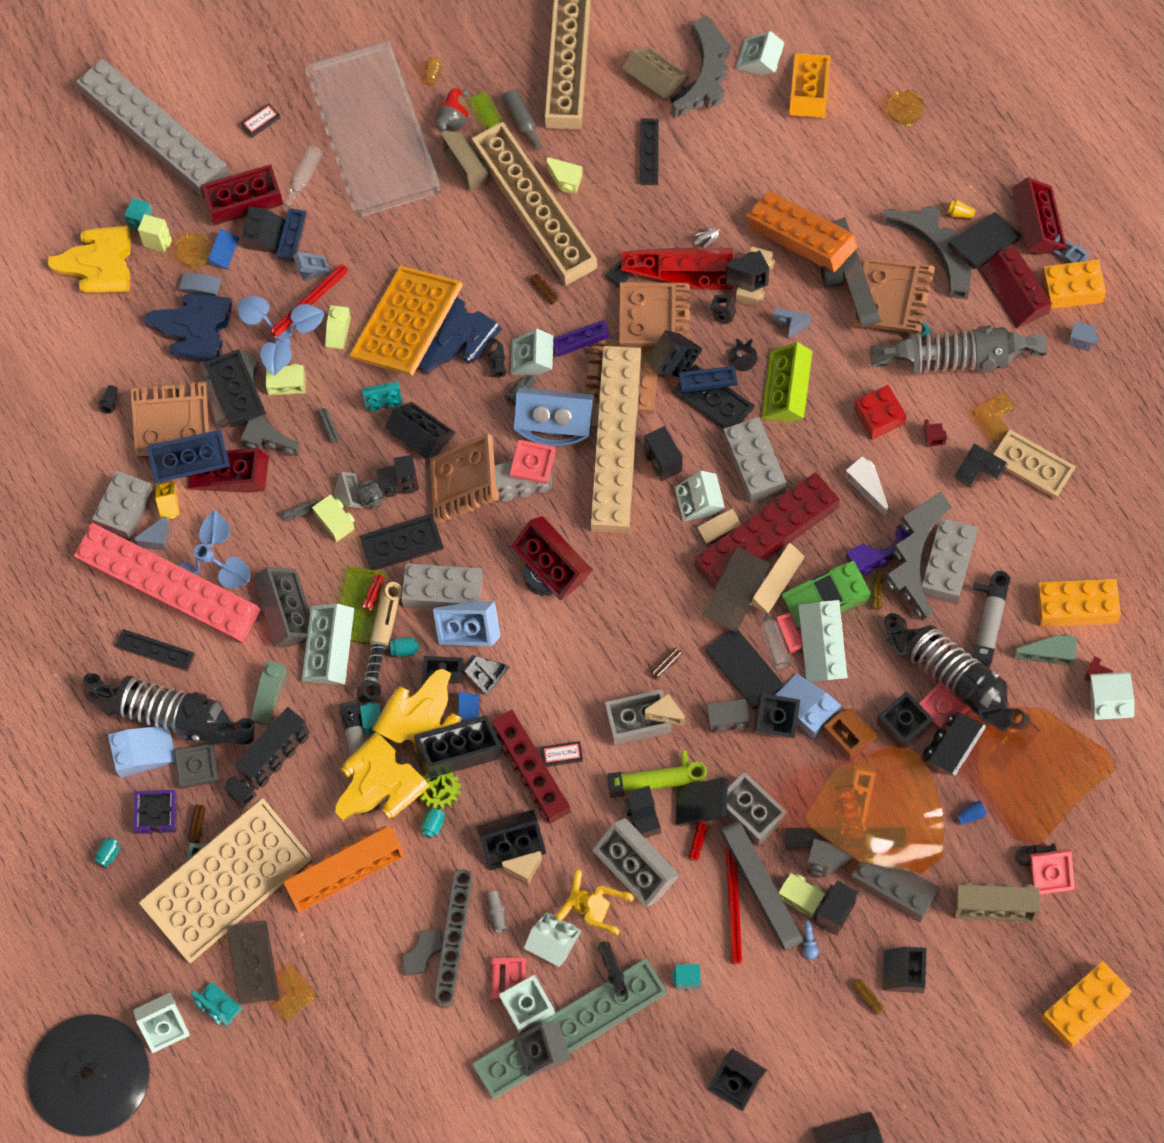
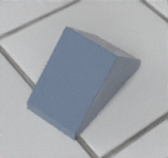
(155, 536)

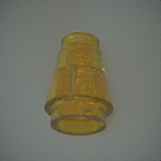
(432, 70)

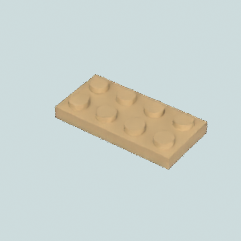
(1034, 464)

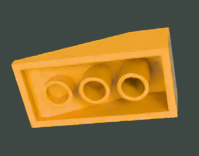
(810, 85)

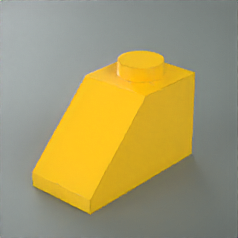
(167, 499)

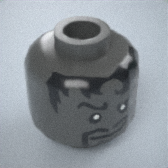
(370, 494)

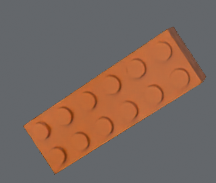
(801, 231)
(344, 868)

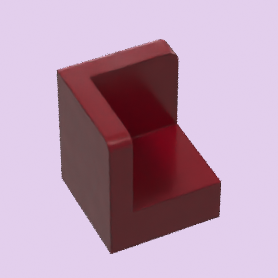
(934, 434)
(1096, 668)

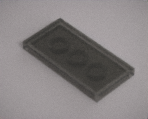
(735, 589)
(252, 962)

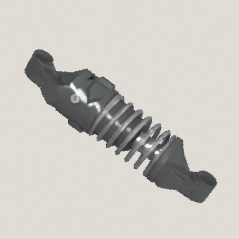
(978, 350)

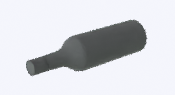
(521, 116)

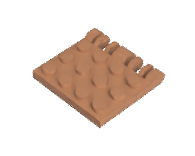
(897, 294)
(651, 310)
(648, 376)
(168, 417)
(461, 476)

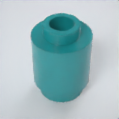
(404, 646)
(432, 822)
(107, 852)

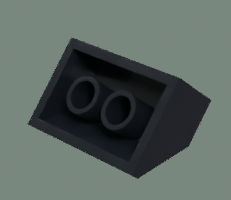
(419, 429)
(952, 743)
(511, 838)
(851, 1130)

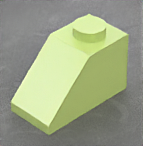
(565, 175)
(337, 327)

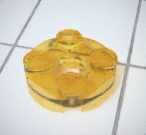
(902, 116)
(189, 241)

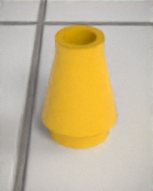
(960, 210)

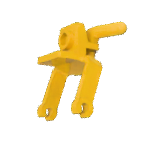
(592, 906)

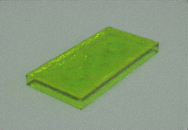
(353, 595)

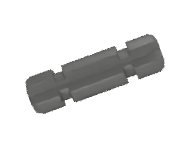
(328, 425)
(299, 510)

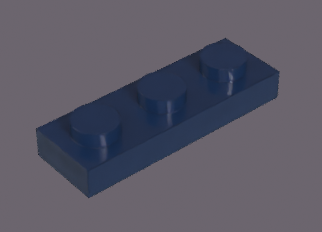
(291, 234)
(708, 379)

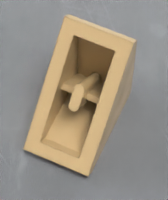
(665, 711)
(524, 866)

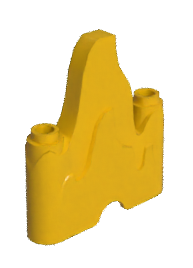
(100, 262)
(416, 714)
(377, 779)

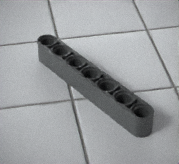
(858, 285)
(761, 885)
(453, 947)

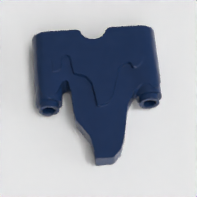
(194, 325)
(457, 332)

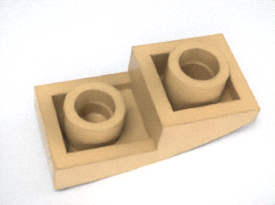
(719, 526)

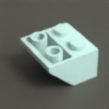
(699, 496)
(552, 939)

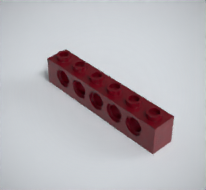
(509, 723)

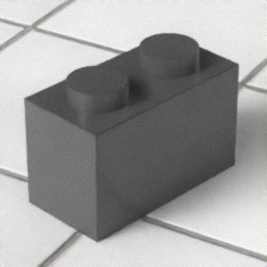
(728, 716)

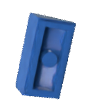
(223, 249)
(468, 706)

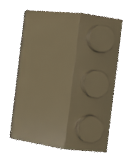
(654, 71)
(464, 159)

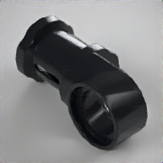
(496, 358)
(1033, 849)

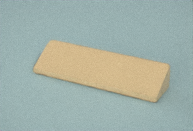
(778, 579)

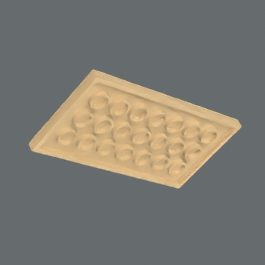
(225, 880)

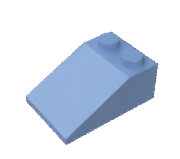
(467, 624)
(815, 705)
(141, 749)

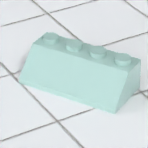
(822, 641)
(328, 644)

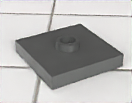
(196, 766)

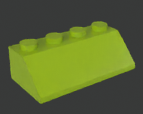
(787, 383)

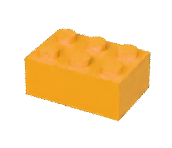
(1074, 284)

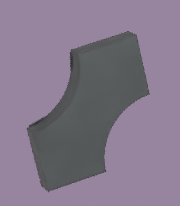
(417, 959)

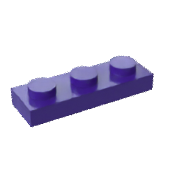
(581, 338)

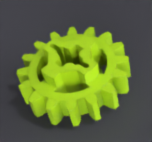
(447, 791)

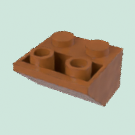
(849, 733)

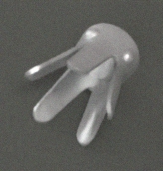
(710, 235)

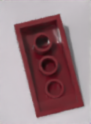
(245, 473)

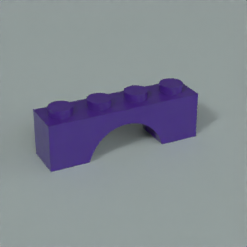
(869, 559)

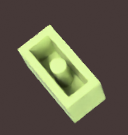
(154, 233)
(287, 381)
(333, 517)
(801, 895)

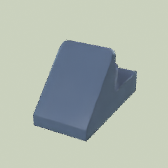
(310, 265)
(796, 320)

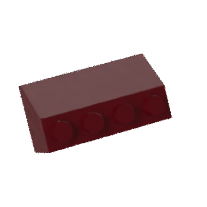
(232, 196)
(1038, 216)
(1016, 287)
(551, 557)

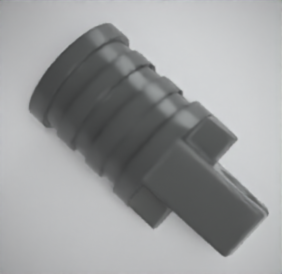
(526, 382)

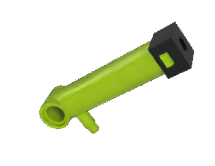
(658, 778)

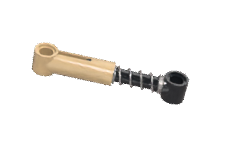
(380, 640)

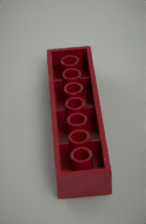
(772, 526)

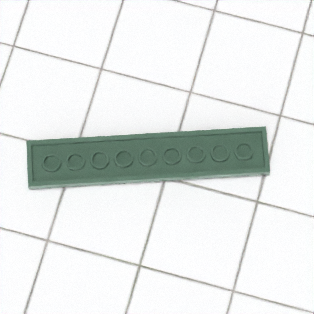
(579, 1024)

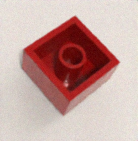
(880, 412)

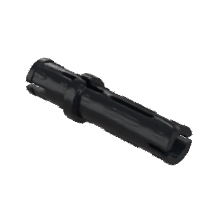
(615, 976)

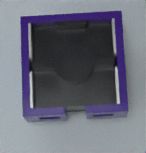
(155, 811)

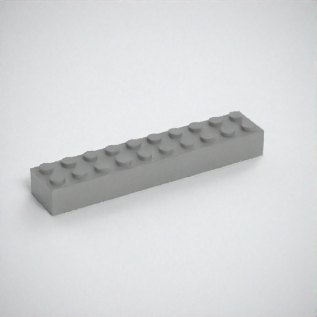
(151, 126)

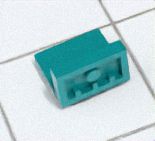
(382, 396)
(218, 1004)

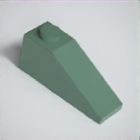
(1051, 650)
(268, 692)

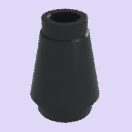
(108, 401)

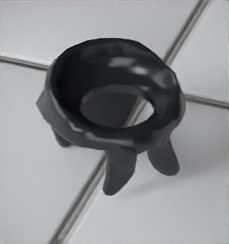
(743, 362)

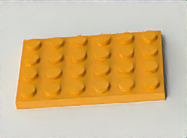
(406, 320)

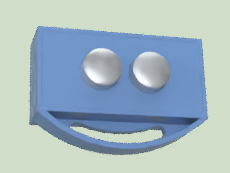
(553, 414)

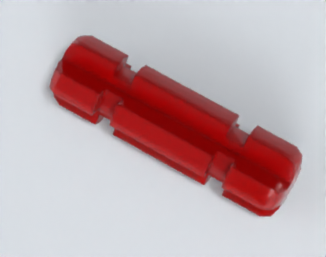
(373, 592)
(698, 840)

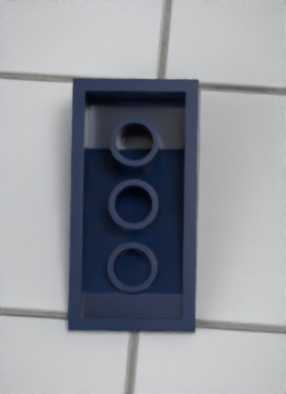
(188, 456)

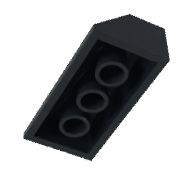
(456, 747)

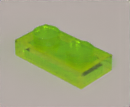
(486, 110)

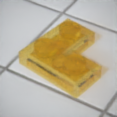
(990, 416)
(298, 994)

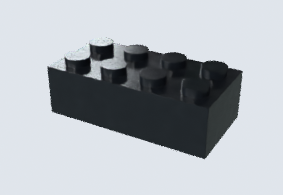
(272, 748)

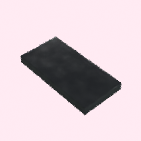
(984, 240)
(234, 388)
(718, 404)
(401, 542)
(744, 667)

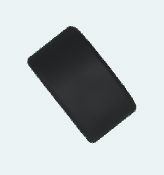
(831, 279)

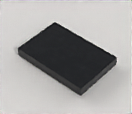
(701, 801)

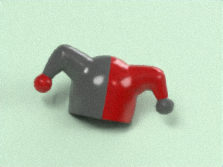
(451, 113)

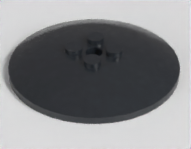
(105, 1098)

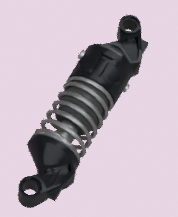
(966, 676)
(186, 713)

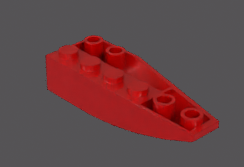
(695, 266)

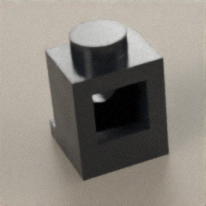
(726, 313)
(239, 791)

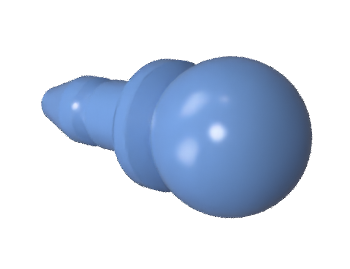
(810, 949)

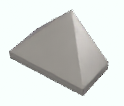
(346, 490)

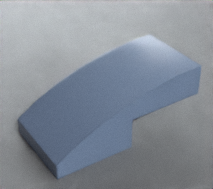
(1072, 254)
(200, 283)

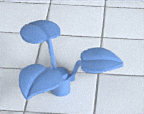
(278, 355)
(212, 531)

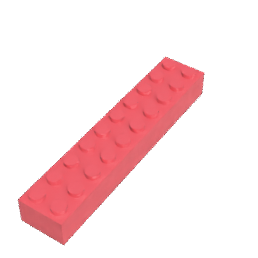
(167, 582)

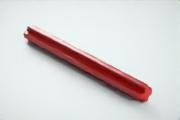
(310, 299)
(734, 910)

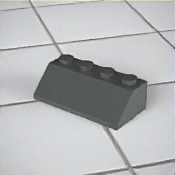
(283, 605)
(897, 888)

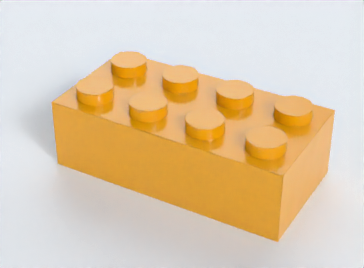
(1078, 602)
(1086, 1005)

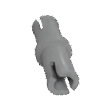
(497, 912)

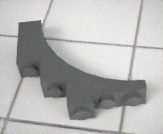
(713, 51)
(925, 226)
(258, 430)
(907, 576)

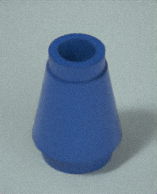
(972, 813)

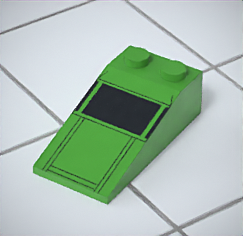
(840, 584)

